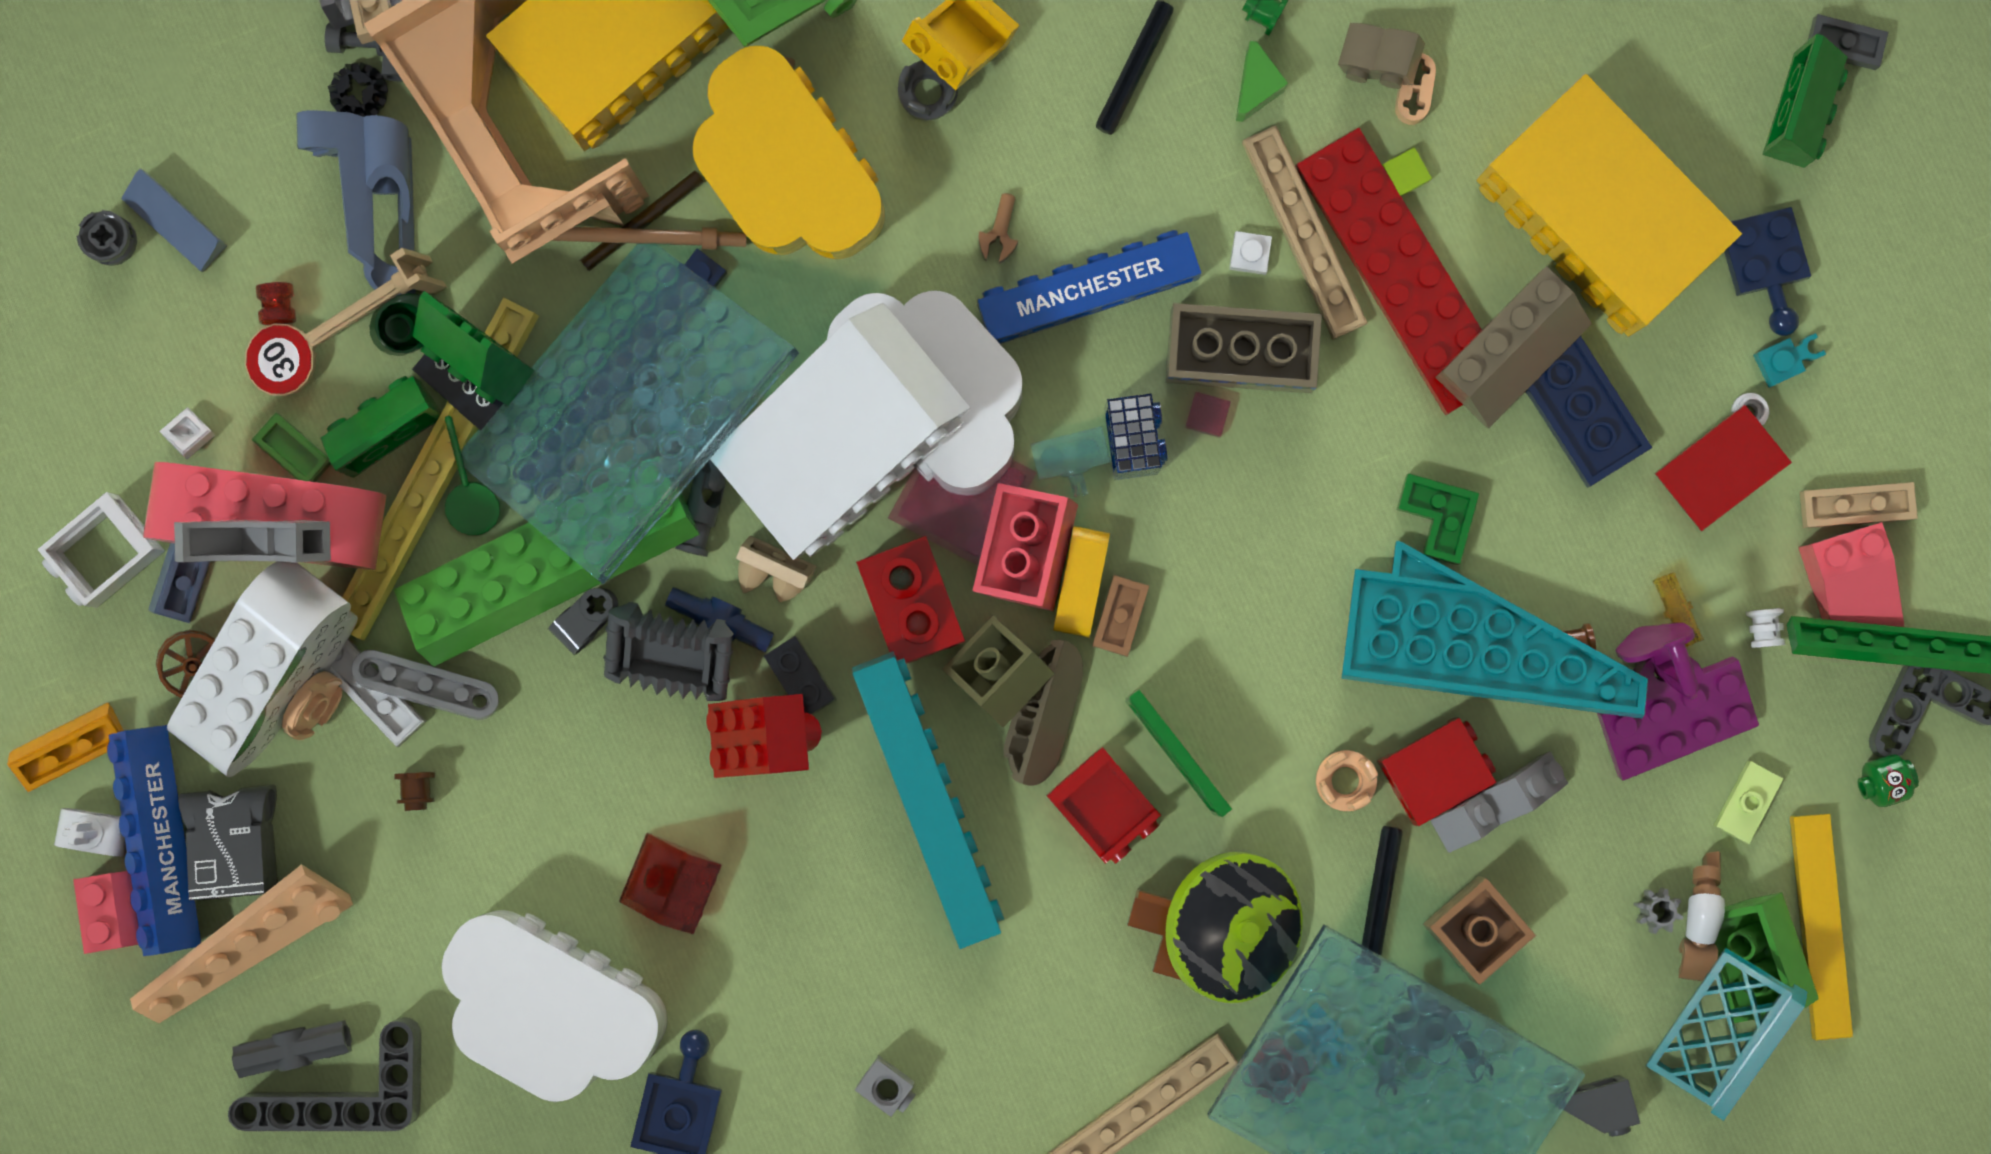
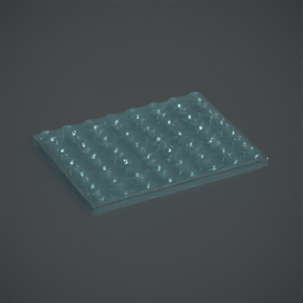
(626, 408)
(1387, 1066)

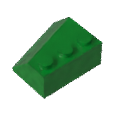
(468, 351)

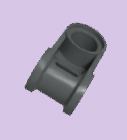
(579, 623)

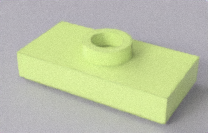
(1748, 802)

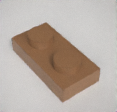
(1120, 616)

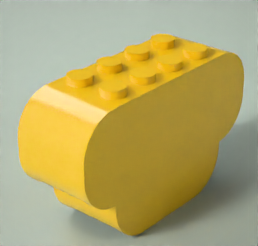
(783, 161)

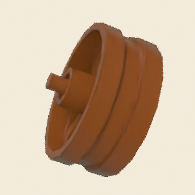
(189, 662)

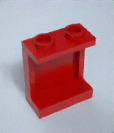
(1438, 771)
(1104, 806)

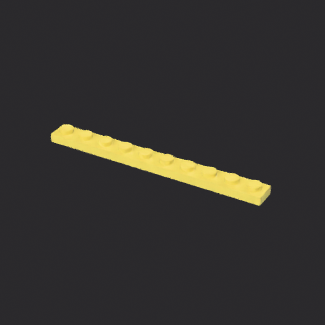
(425, 486)

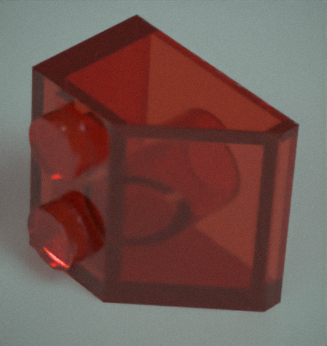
(670, 884)

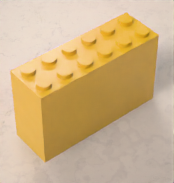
(602, 56)
(1607, 207)

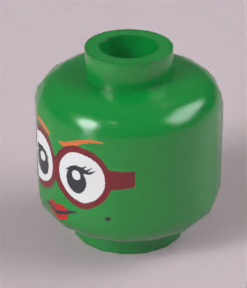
(1888, 780)

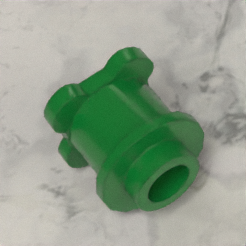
(1264, 12)

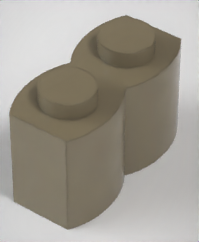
(1381, 55)

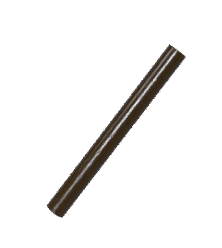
(645, 218)

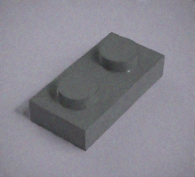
(1860, 43)

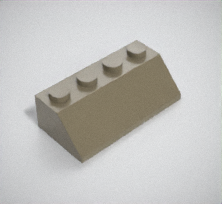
(1515, 347)

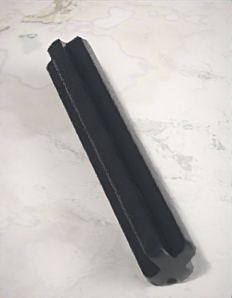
(1134, 67)
(1382, 889)

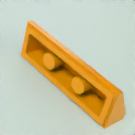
(64, 748)

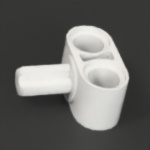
(90, 832)

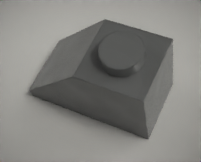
(1605, 1105)

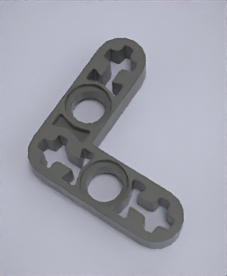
(1932, 691)

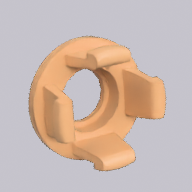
(1366, 786)

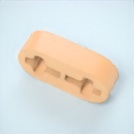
(1424, 94)

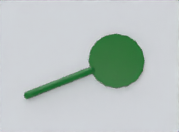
(471, 505)

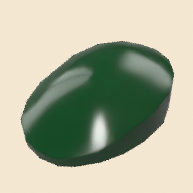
(394, 325)

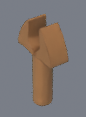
(1000, 230)

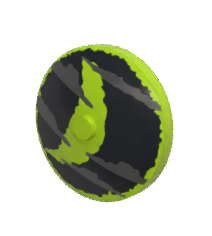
(1234, 927)

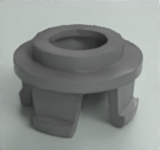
(907, 83)

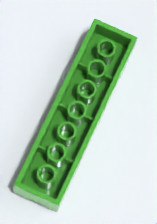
(512, 583)

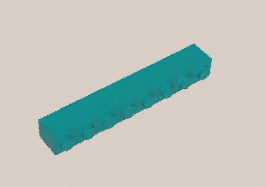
(926, 799)

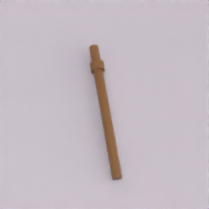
(708, 238)

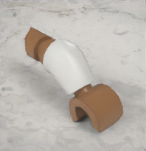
(1704, 920)

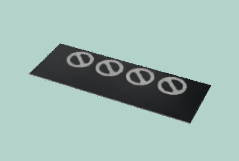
(457, 393)

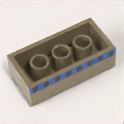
(1243, 348)

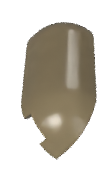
(1042, 724)

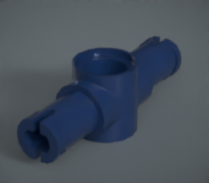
(713, 609)

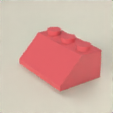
(1025, 546)

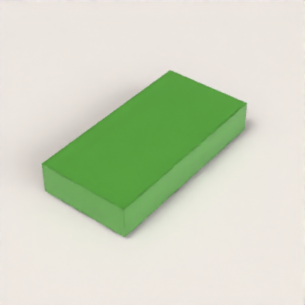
(291, 449)

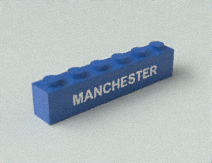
(1089, 288)
(153, 840)

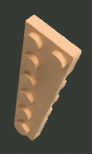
(263, 928)

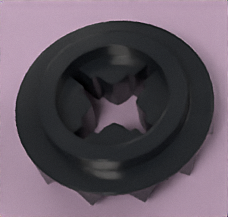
(373, 97)

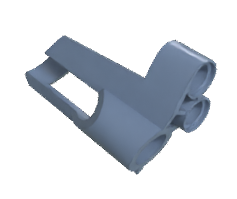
(372, 160)

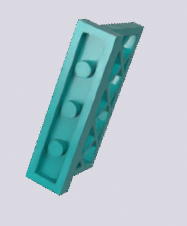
(1758, 1043)

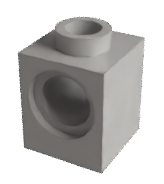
(884, 1070)

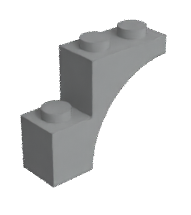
(252, 541)
(1500, 803)

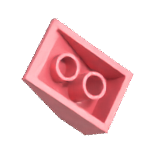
(1855, 577)

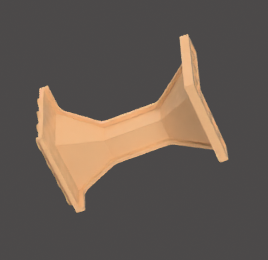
(448, 70)

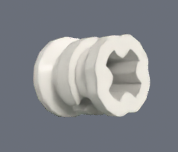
(1766, 627)

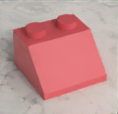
(106, 911)

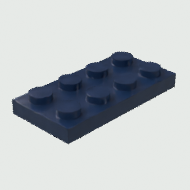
(1587, 415)

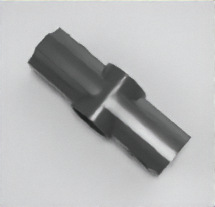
(292, 1049)

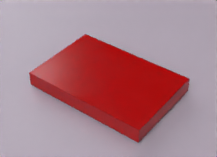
(1723, 467)

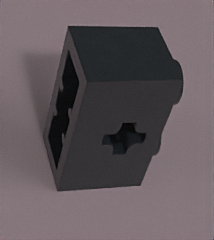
(800, 675)

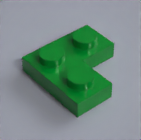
(1449, 510)

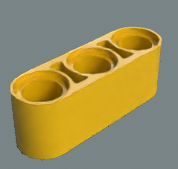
(1081, 581)

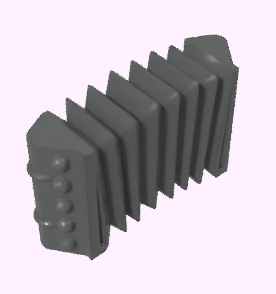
(668, 653)

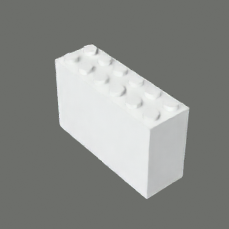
(840, 432)

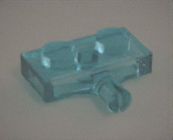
(1071, 457)

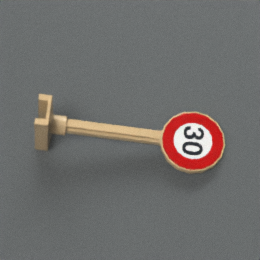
(284, 357)

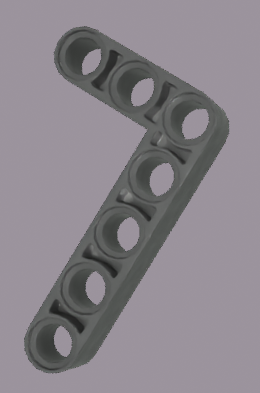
(343, 1103)

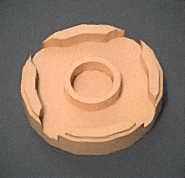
(312, 705)

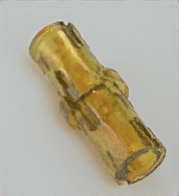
(1676, 605)

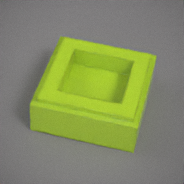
(1407, 172)

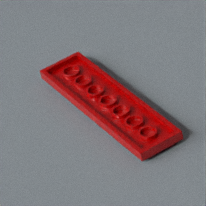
(1391, 257)

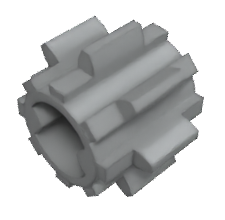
(1670, 910)

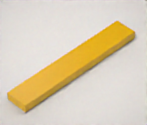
(1821, 925)

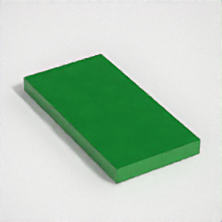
(1178, 754)

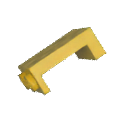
(960, 38)

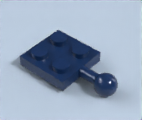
(1768, 258)
(677, 1112)

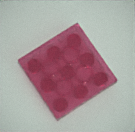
(951, 518)

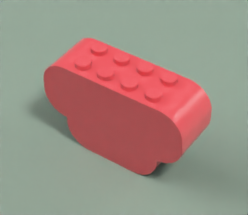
(213, 494)

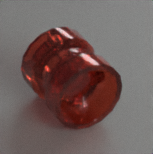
(275, 303)

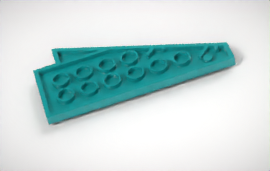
(1455, 637)

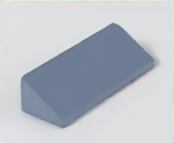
(172, 220)
(178, 587)

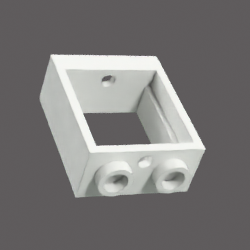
(127, 523)

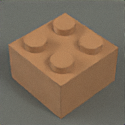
(1479, 929)

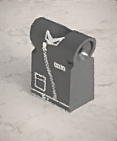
(230, 842)

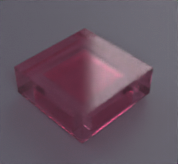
(1207, 414)

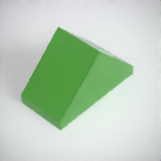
(1259, 82)

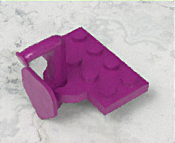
(1684, 704)

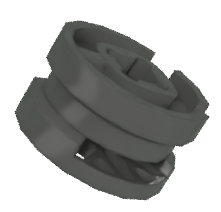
(106, 238)

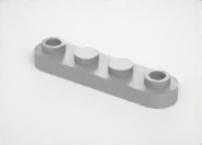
(425, 684)

